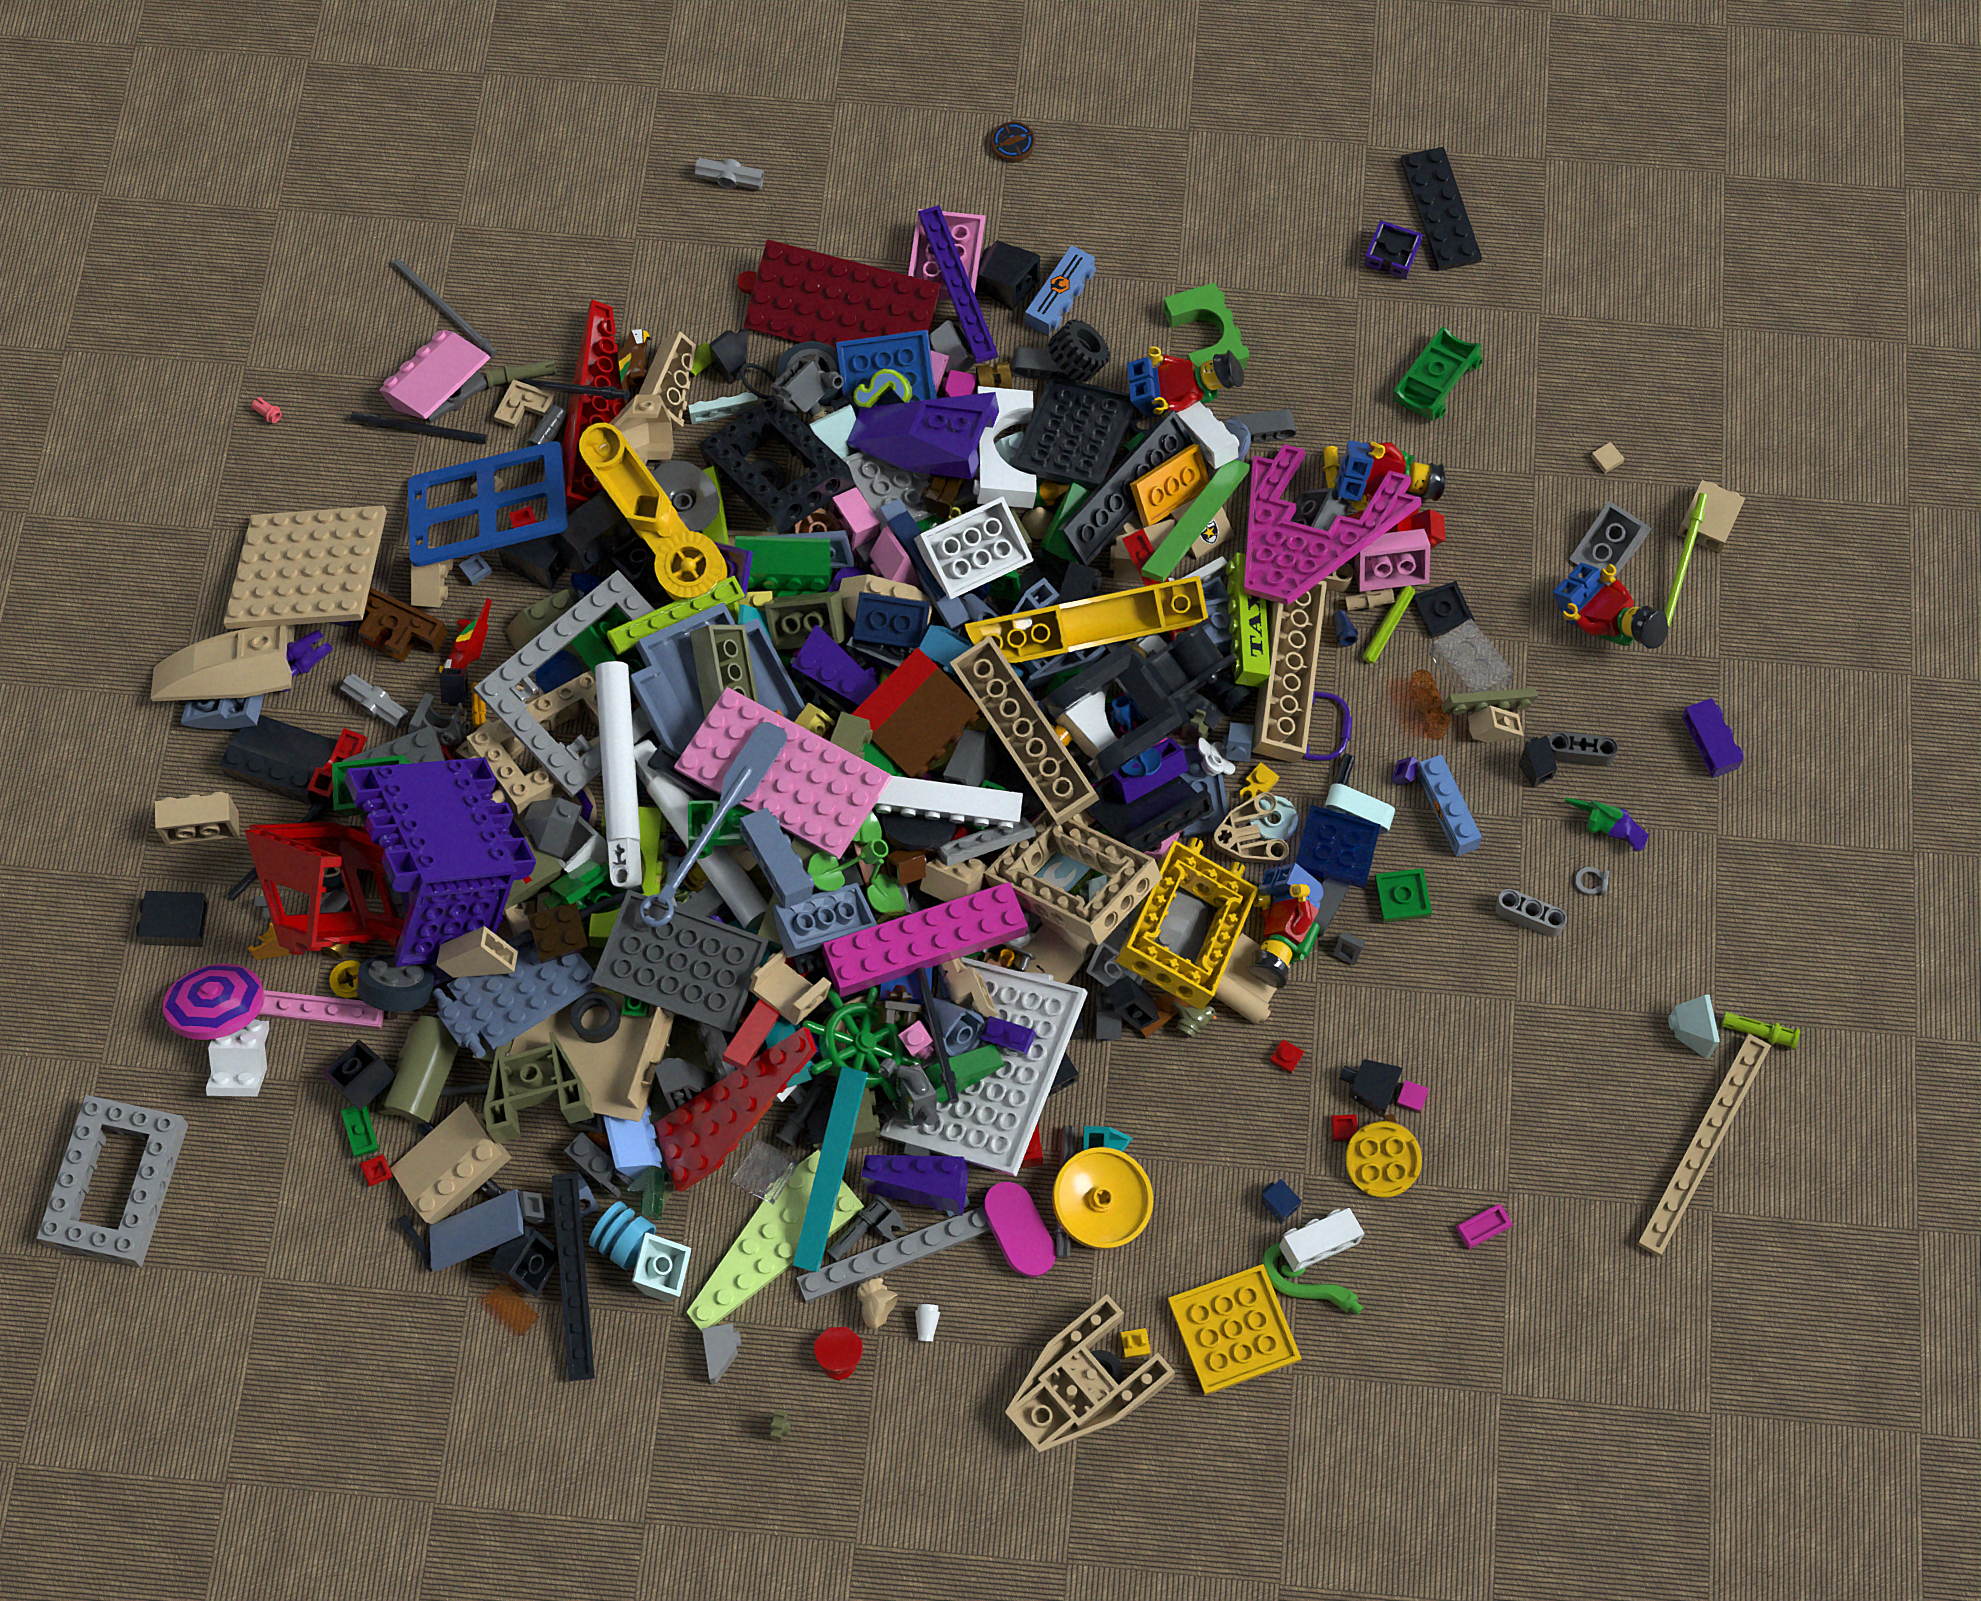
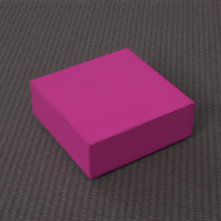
(1412, 1096)

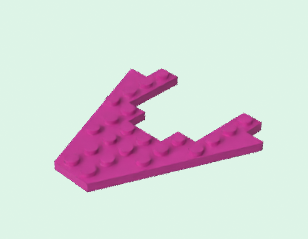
(1291, 557)

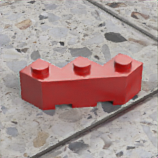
(1429, 520)

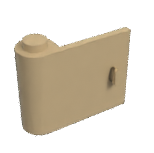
(1056, 952)
(1240, 988)

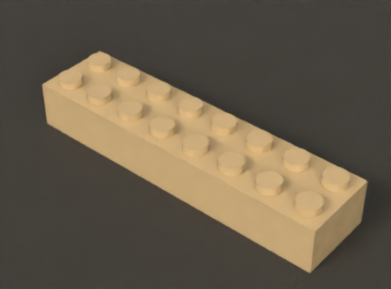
(1287, 695)
(1024, 730)

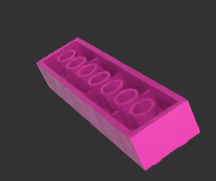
(924, 939)

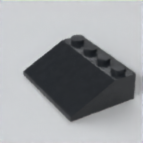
(277, 758)

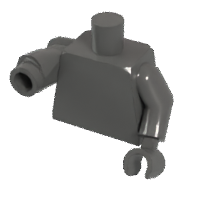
(803, 386)

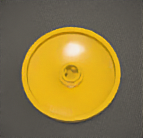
(1102, 1198)

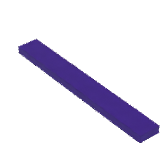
(957, 284)

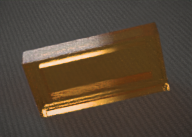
(512, 1308)

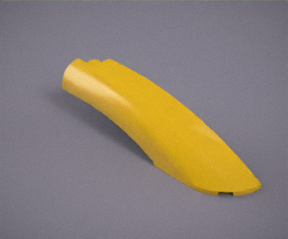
(1094, 620)

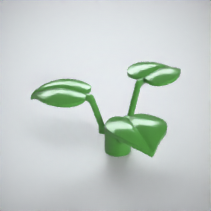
(883, 893)

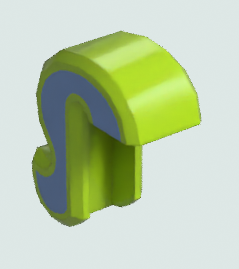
(879, 385)

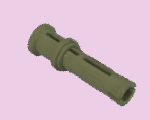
(508, 373)

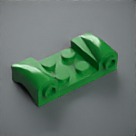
(1436, 374)
(725, 834)

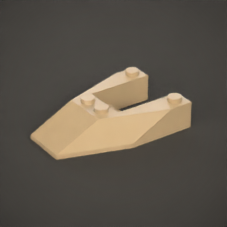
(1072, 1392)

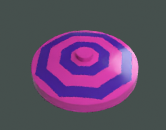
(213, 1001)

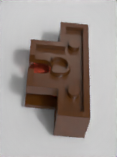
(397, 627)

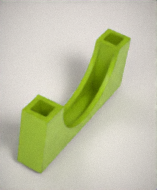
(651, 845)

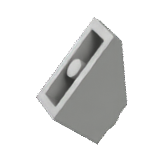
(720, 1349)

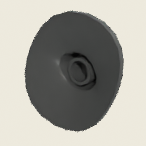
(689, 492)

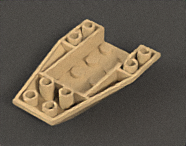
(227, 666)

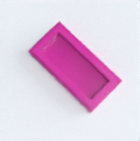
(1484, 1226)

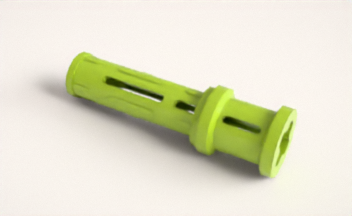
(1772, 1032)

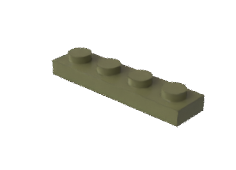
(1501, 699)

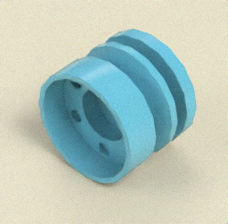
(622, 1235)

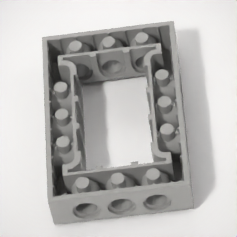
(131, 1241)

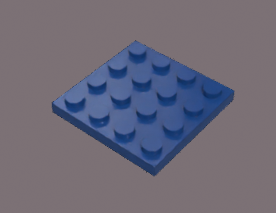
(903, 352)

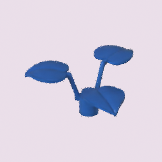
(1149, 760)

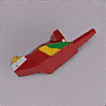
(470, 640)

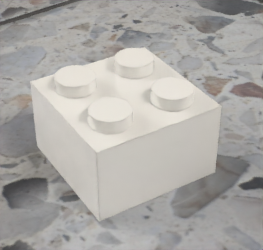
(582, 846)

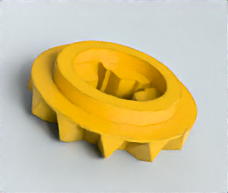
(338, 977)

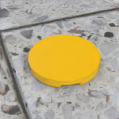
(1383, 1159)

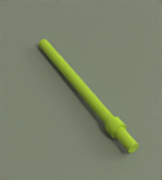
(1696, 517)

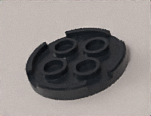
(917, 831)

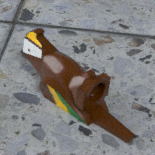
(633, 360)

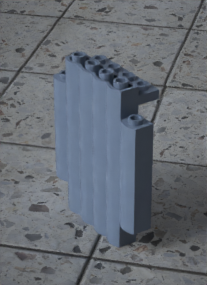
(670, 683)

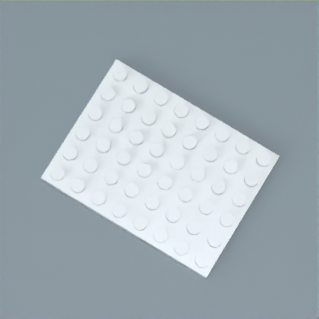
(1000, 1112)

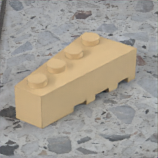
(670, 375)

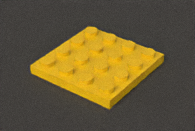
(1234, 1329)

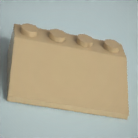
(449, 1164)

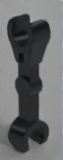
(417, 1241)

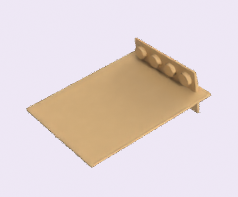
(614, 1071)

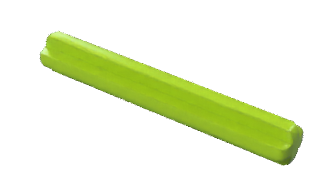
(1388, 624)

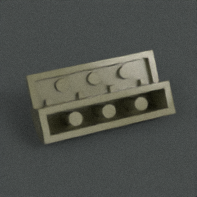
(420, 1071)

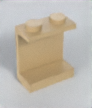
(786, 989)

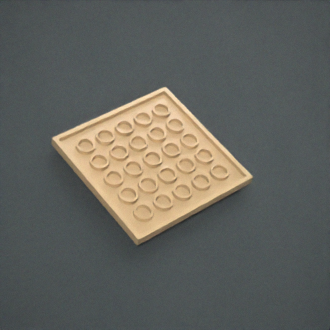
(305, 567)

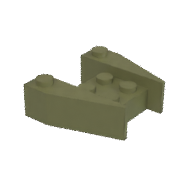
(532, 1080)

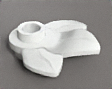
(1214, 758)

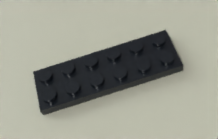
(1441, 208)

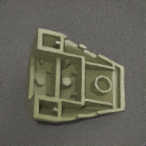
(539, 616)

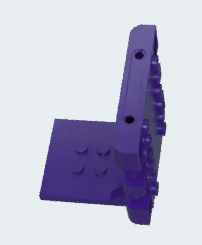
(441, 847)

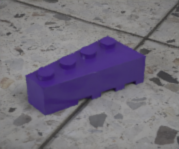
(833, 667)
(919, 1179)

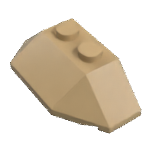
(868, 583)

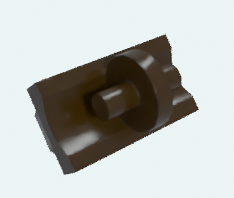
(888, 1009)

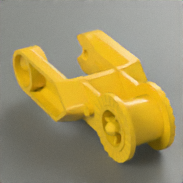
(684, 560)

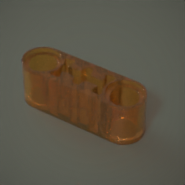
(1428, 693)

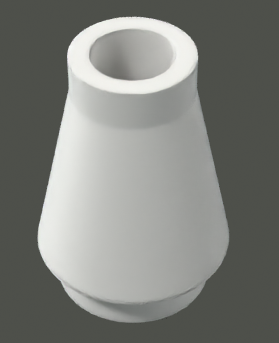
(926, 1320)

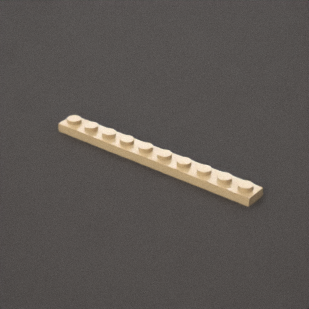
(1704, 1145)

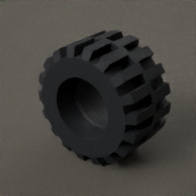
(1079, 350)

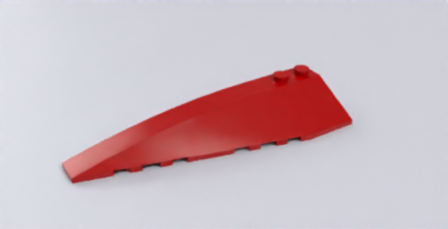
(595, 367)

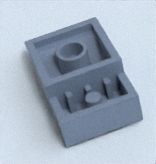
(222, 713)

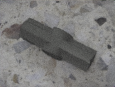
(467, 390)

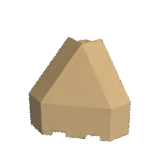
(646, 428)

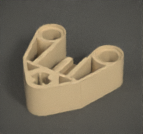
(1254, 852)

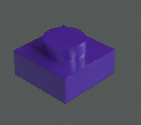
(1405, 771)

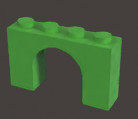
(1208, 305)

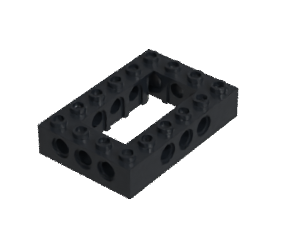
(790, 505)

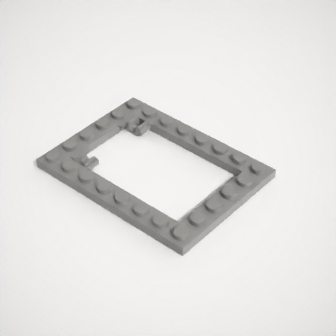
(508, 703)

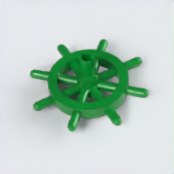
(861, 1043)

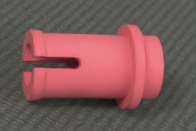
(270, 412)

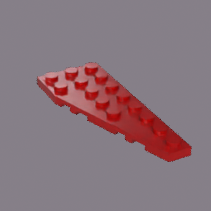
(711, 1124)

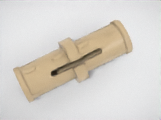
(1369, 599)

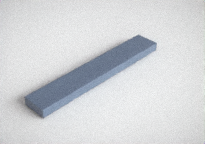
(951, 610)

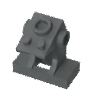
(451, 728)

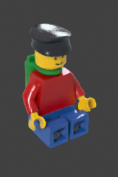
(1179, 382)
(1368, 463)
(1608, 609)
(1287, 922)

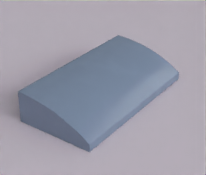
(822, 919)

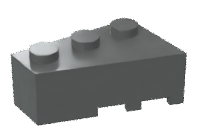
(707, 902)
(682, 1081)

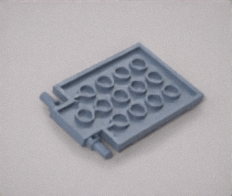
(514, 1002)

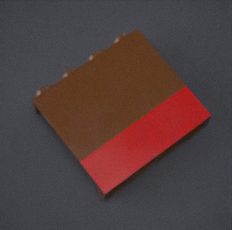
(918, 714)

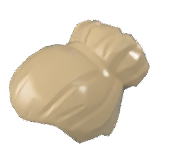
(876, 1302)

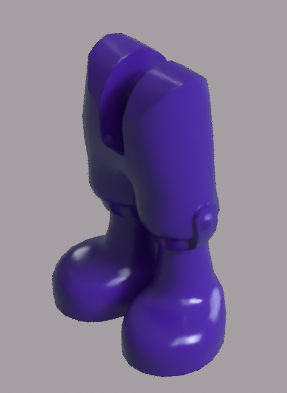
(304, 655)

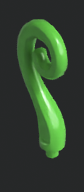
(1334, 1293)

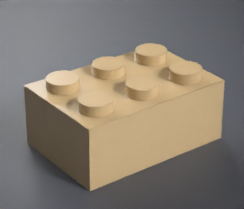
(197, 819)

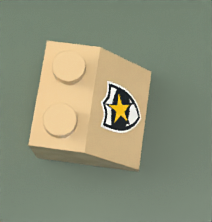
(1214, 535)

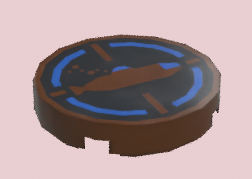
(1013, 141)

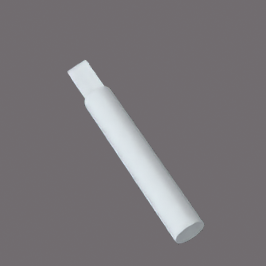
(618, 773)
(719, 867)

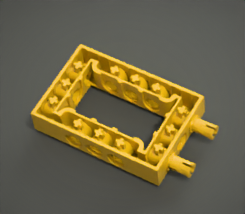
(1213, 884)

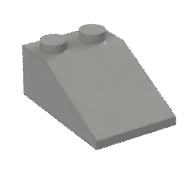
(1611, 539)

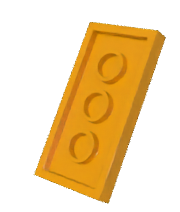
(1170, 485)

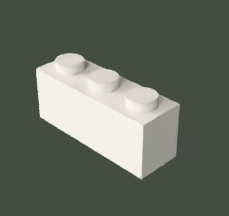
(1210, 434)
(1321, 1239)

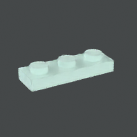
(722, 407)

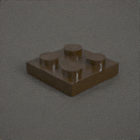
(558, 932)

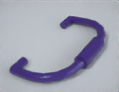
(1346, 728)

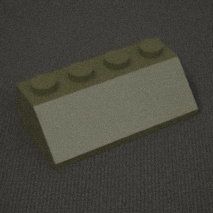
(722, 662)

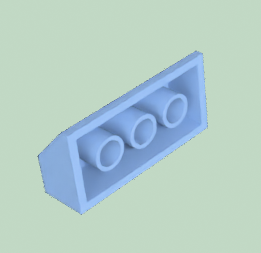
(633, 1144)

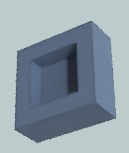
(475, 568)

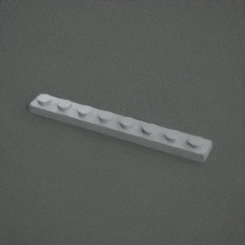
(893, 1254)

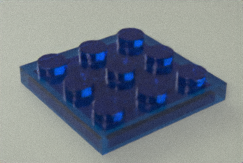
(1337, 846)

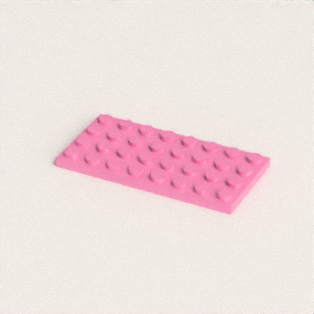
(810, 787)

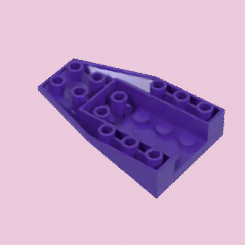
(927, 434)

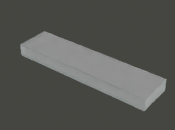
(984, 842)

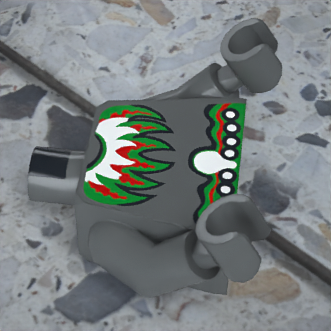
(915, 1095)

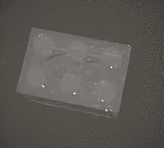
(1471, 660)

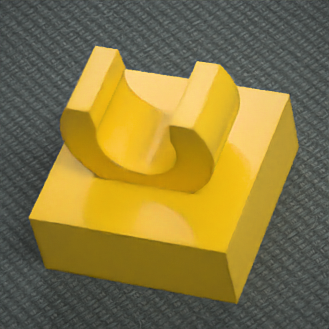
(1135, 1343)

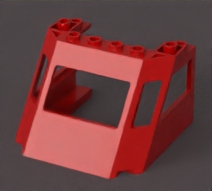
(297, 858)

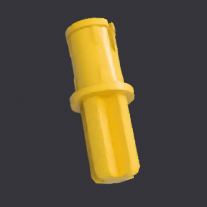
(1331, 465)

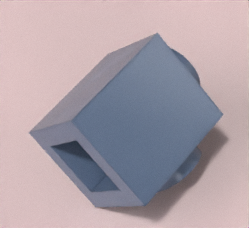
(1239, 742)

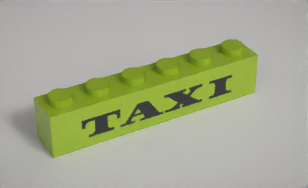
(1247, 628)

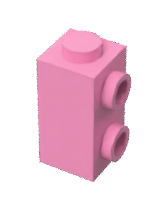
(918, 1040)

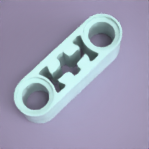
(1359, 805)

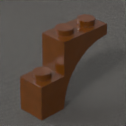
(907, 865)

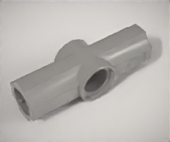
(729, 173)
(375, 701)

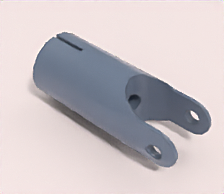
(977, 609)

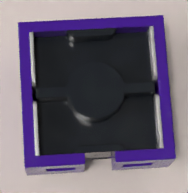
(1393, 249)

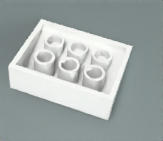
(974, 548)

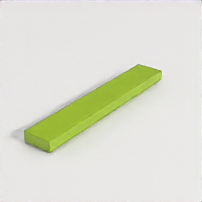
(627, 635)

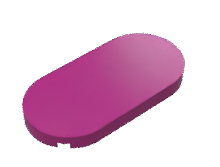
(1019, 1229)

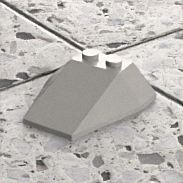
(1184, 926)

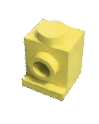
(814, 720)

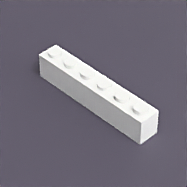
(951, 801)

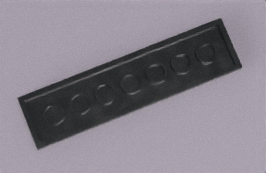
(1113, 501)

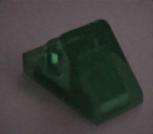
(651, 1186)

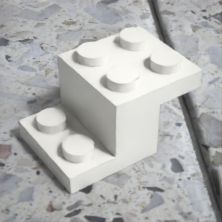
(238, 1061)

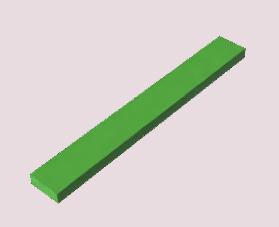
(1195, 520)

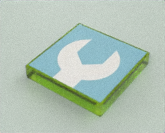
(1065, 872)

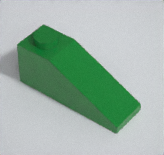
(968, 1069)

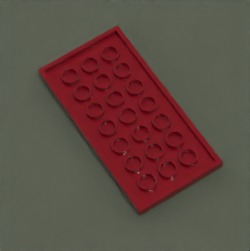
(834, 299)

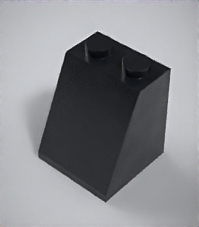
(1007, 273)
(534, 560)

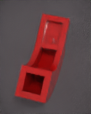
(348, 745)

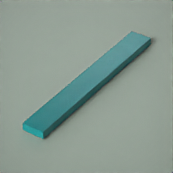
(830, 1169)

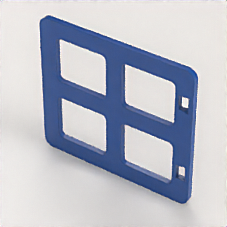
(487, 503)

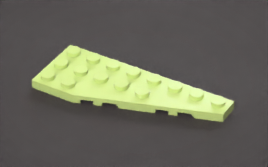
(767, 1246)

